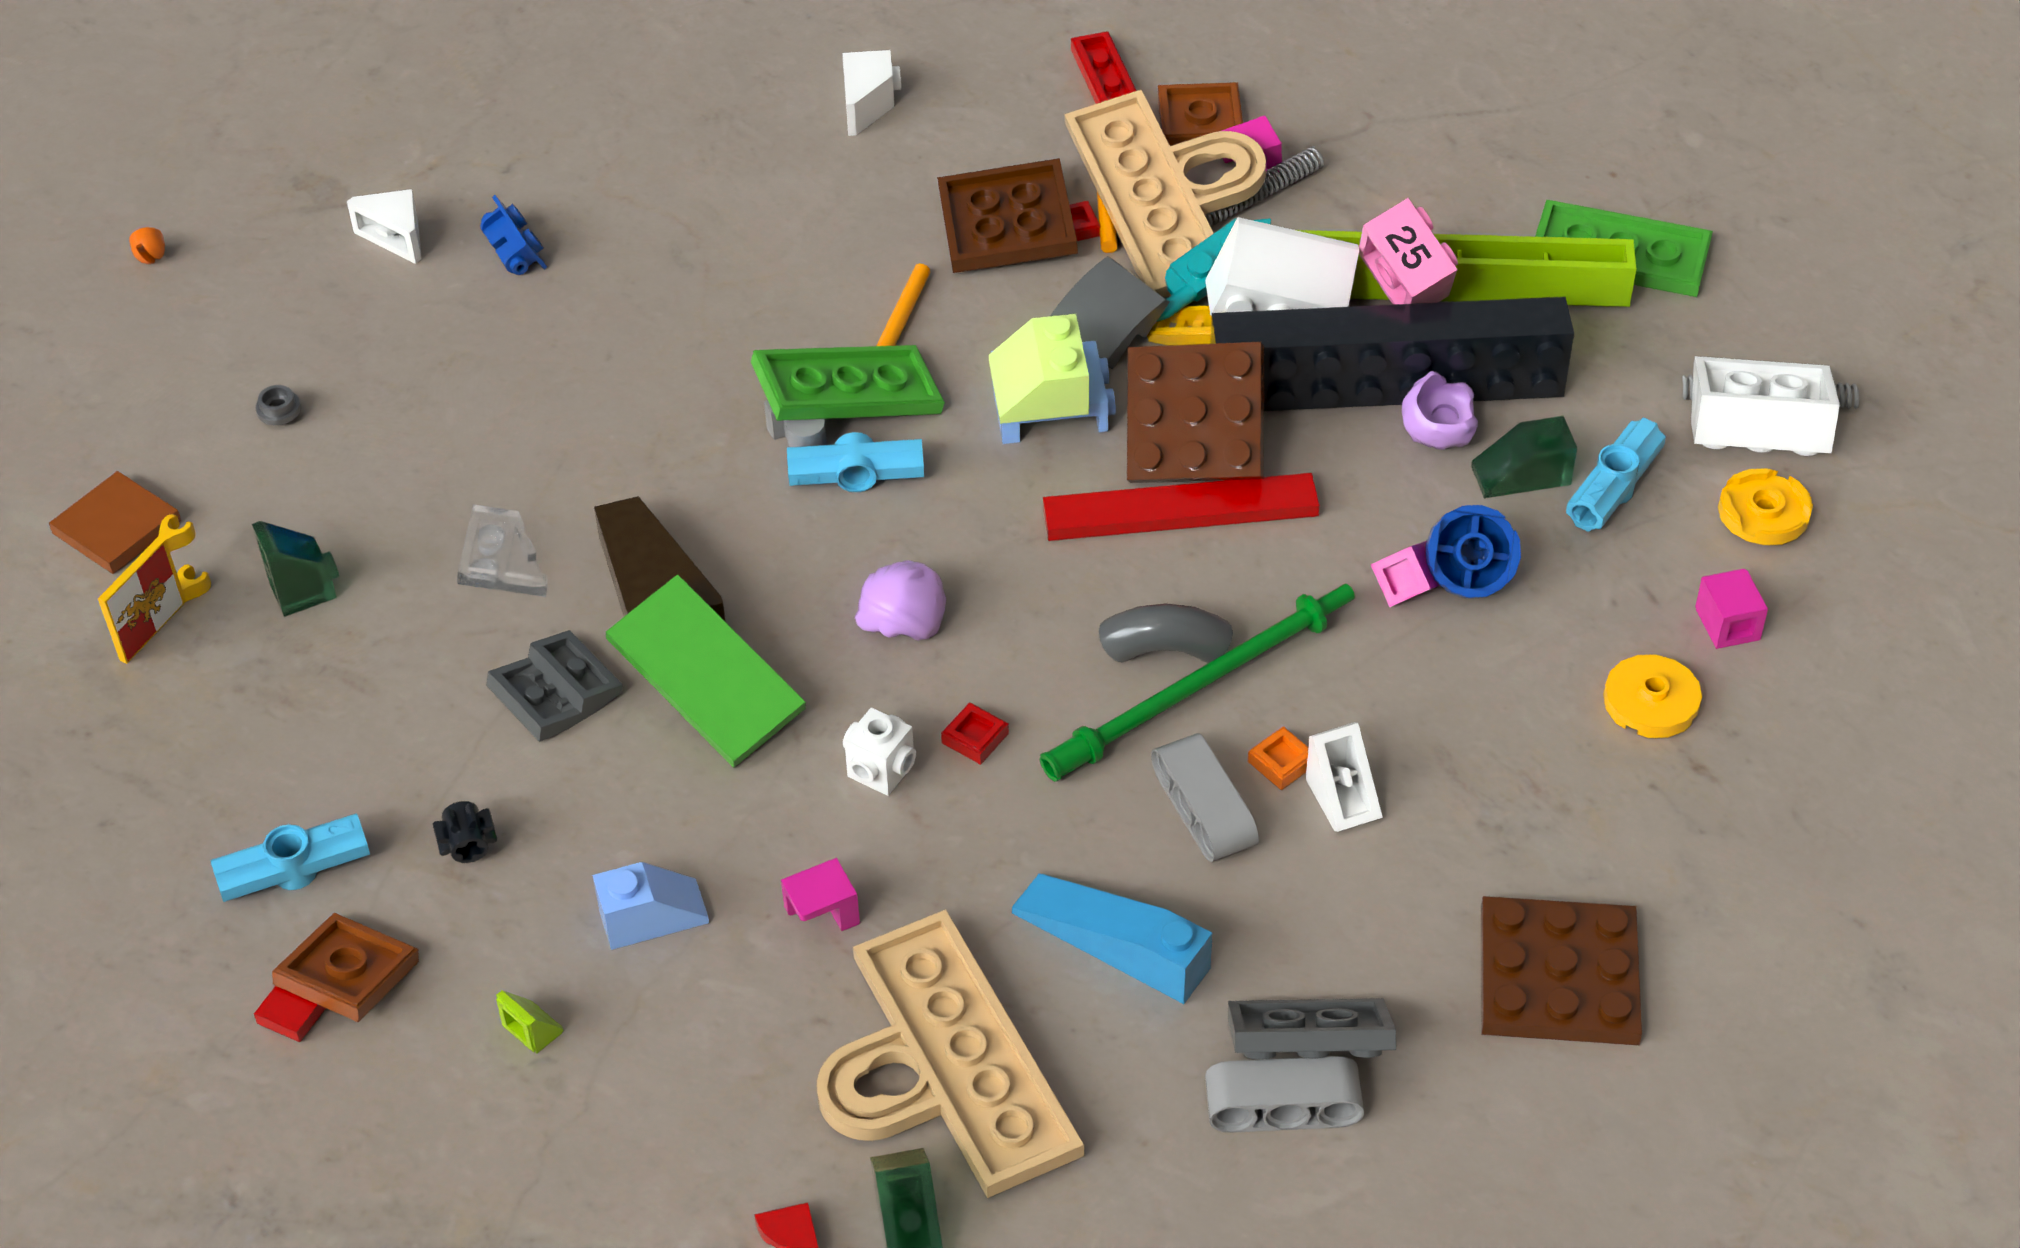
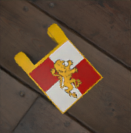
(151, 590)

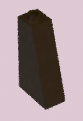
(645, 555)

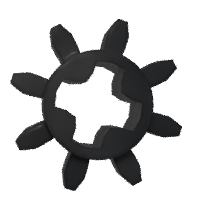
(464, 832)

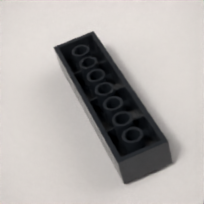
(1381, 350)

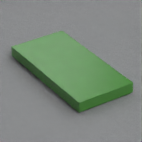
(1666, 253)
(846, 382)
(705, 670)

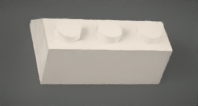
(1280, 270)
(1763, 405)

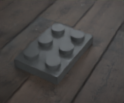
(1311, 1027)

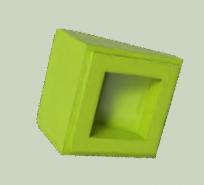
(527, 1021)

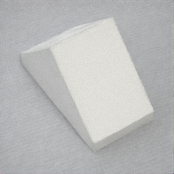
(388, 221)
(1342, 777)

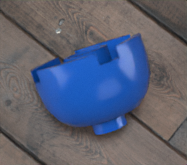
(1473, 551)

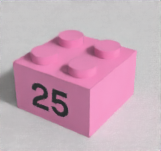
(1407, 256)

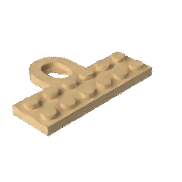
(1146, 180)
(965, 1056)

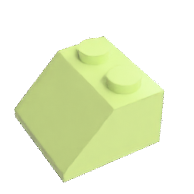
(1041, 371)

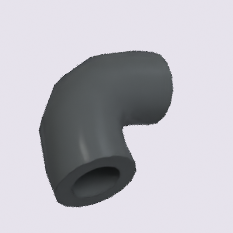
(1165, 628)

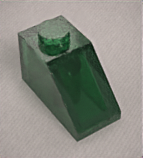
(1527, 459)
(295, 567)
(906, 1200)

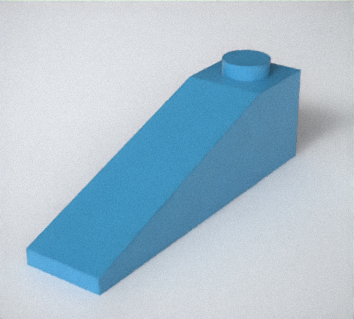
(1122, 932)

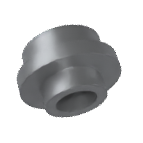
(277, 405)

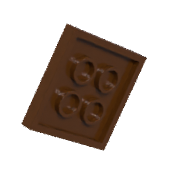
(1007, 215)
(1195, 412)
(1560, 971)

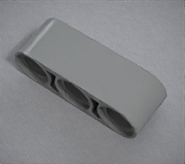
(1204, 797)
(1284, 1094)

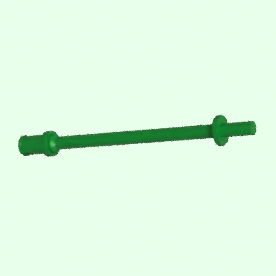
(1089, 743)

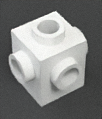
(879, 750)

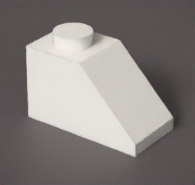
(868, 87)

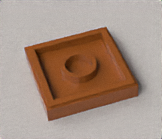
(1198, 109)
(113, 522)
(345, 967)

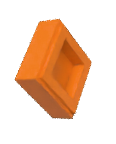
(1280, 758)

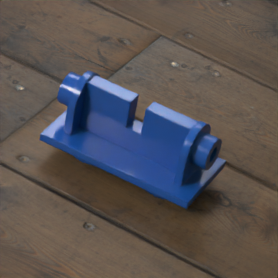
(512, 244)

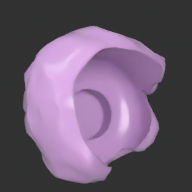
(1439, 412)
(902, 600)

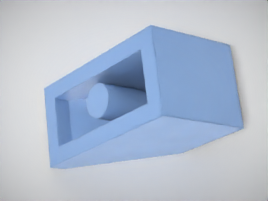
(647, 903)

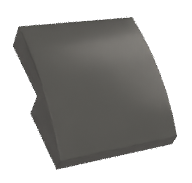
(1112, 308)
(554, 685)

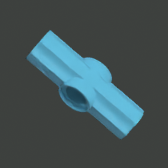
(855, 462)
(1615, 475)
(290, 857)

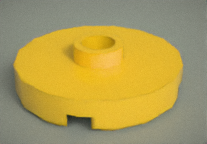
(1765, 507)
(1652, 695)

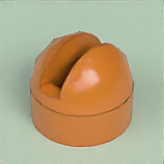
(147, 244)

